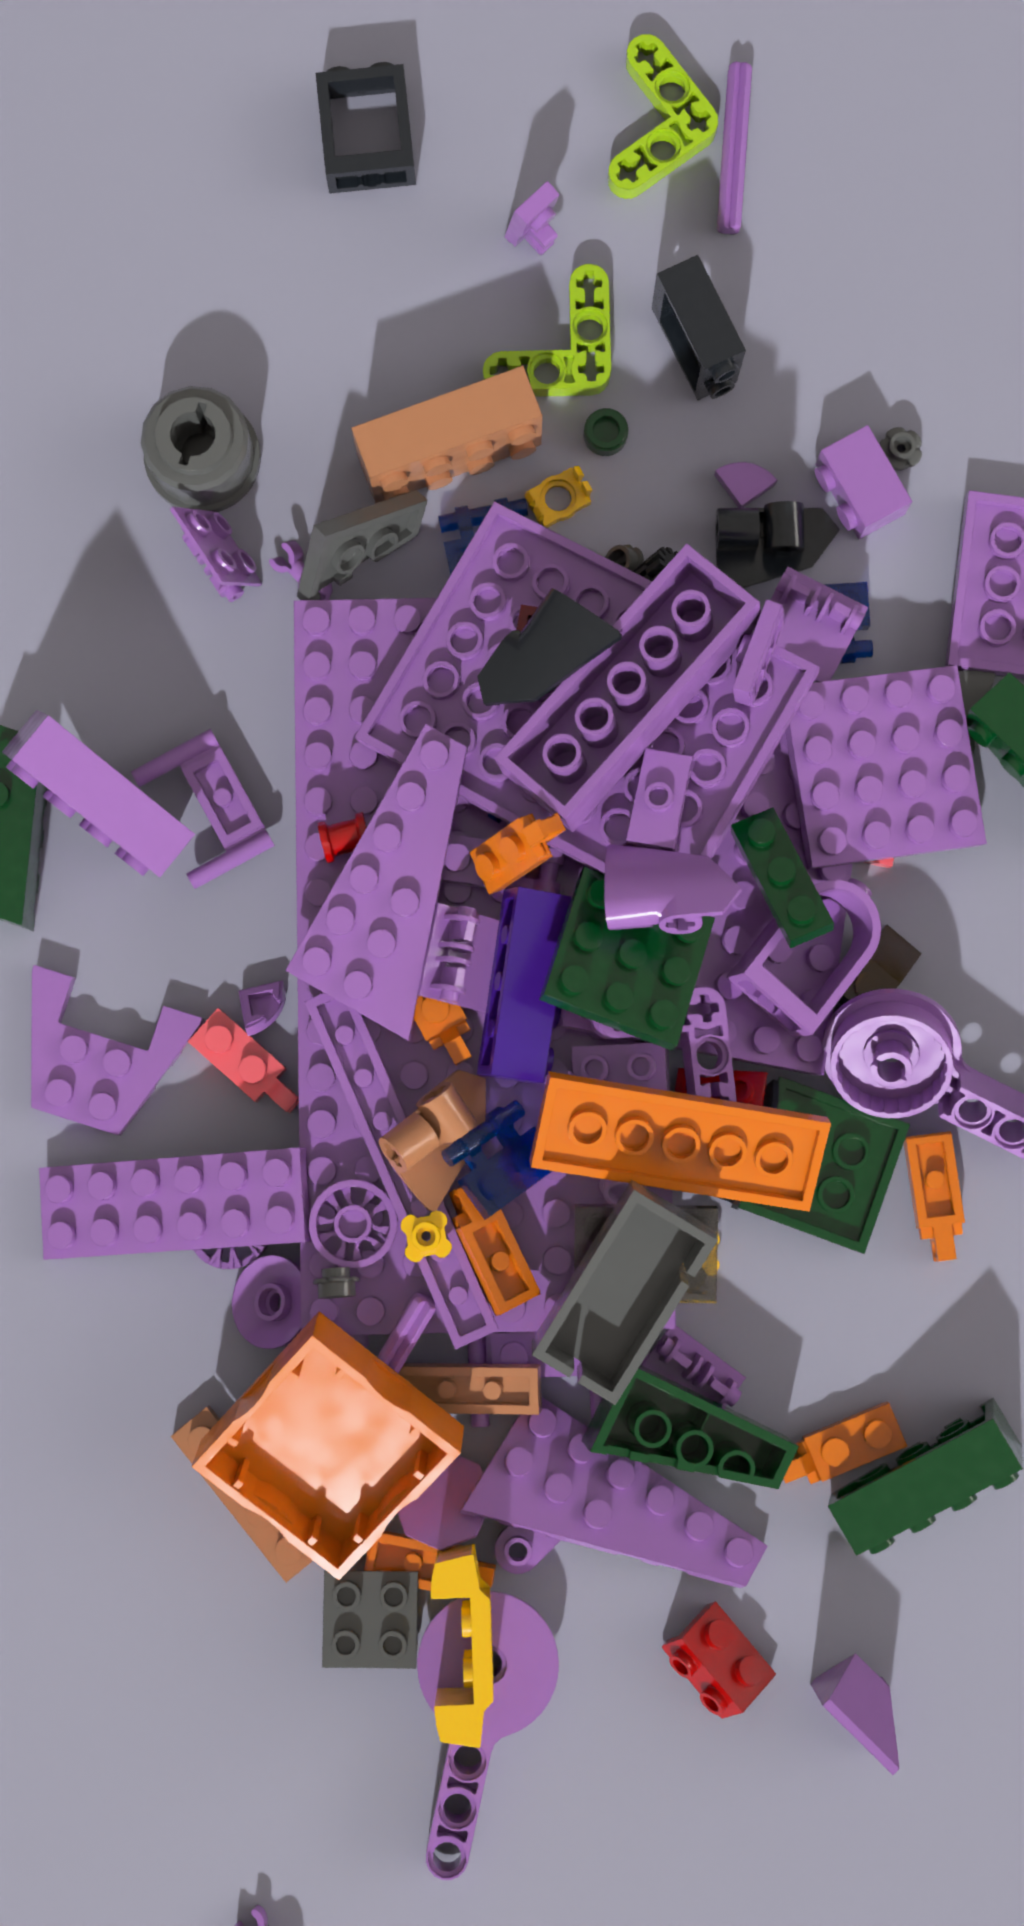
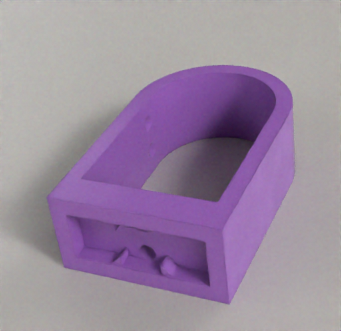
(777, 998)

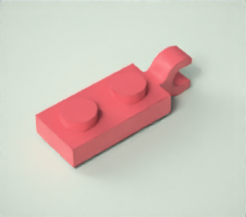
(243, 1060)

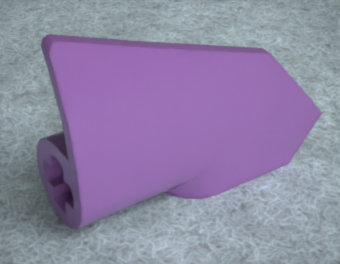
(663, 889)

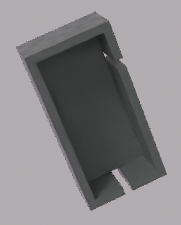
(623, 1292)

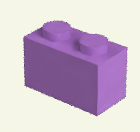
(862, 483)

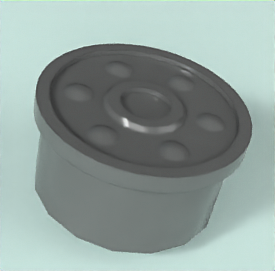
(199, 449)

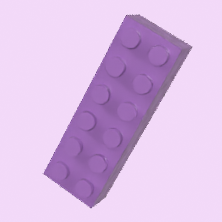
(633, 690)

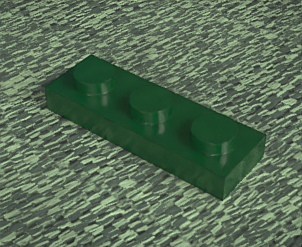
(782, 877)

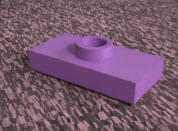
(756, 653)
(659, 800)

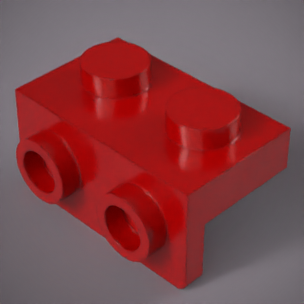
(719, 1662)

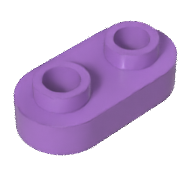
(537, 1546)

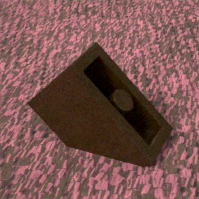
(886, 967)

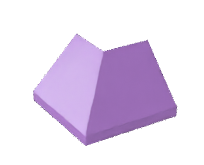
(862, 1706)

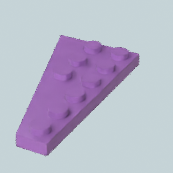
(380, 912)
(606, 1502)

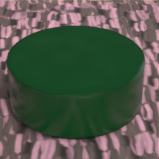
(605, 432)

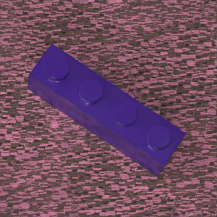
(516, 1021)

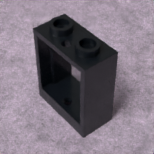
(373, 169)
(698, 328)

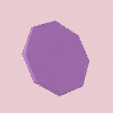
(435, 1513)

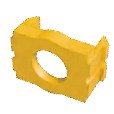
(571, 481)

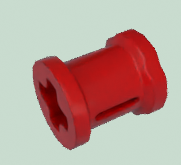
(341, 837)

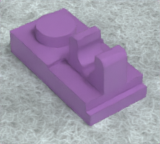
(532, 220)

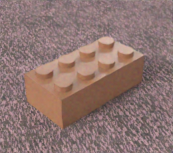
(450, 435)

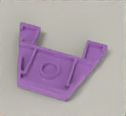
(92, 1075)

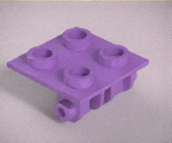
(211, 542)
(816, 621)
(459, 957)
(622, 1063)
(695, 1367)

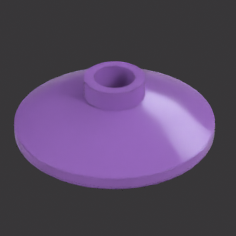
(257, 1298)

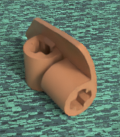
(419, 1139)

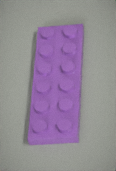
(175, 1204)

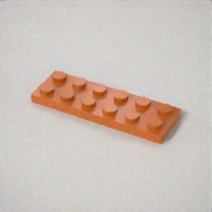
(679, 1141)

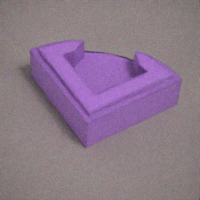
(744, 481)
(262, 1005)

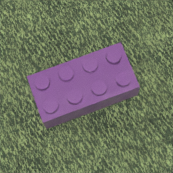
(99, 793)

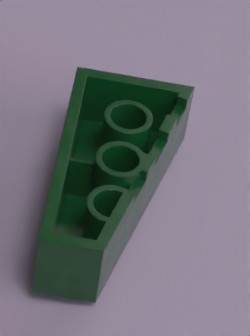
(19, 841)

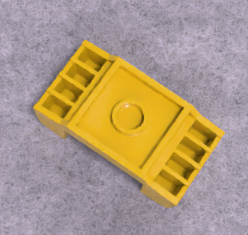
(462, 1709)

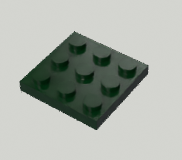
(625, 976)
(852, 1173)

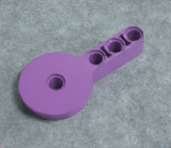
(927, 1071)
(521, 1693)

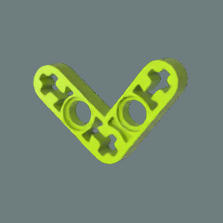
(674, 128)
(569, 361)

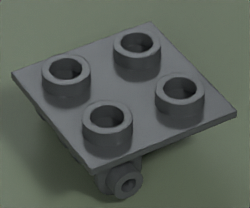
(370, 1620)

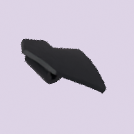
(763, 542)
(546, 652)

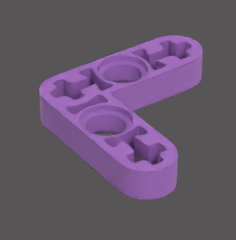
(696, 1031)

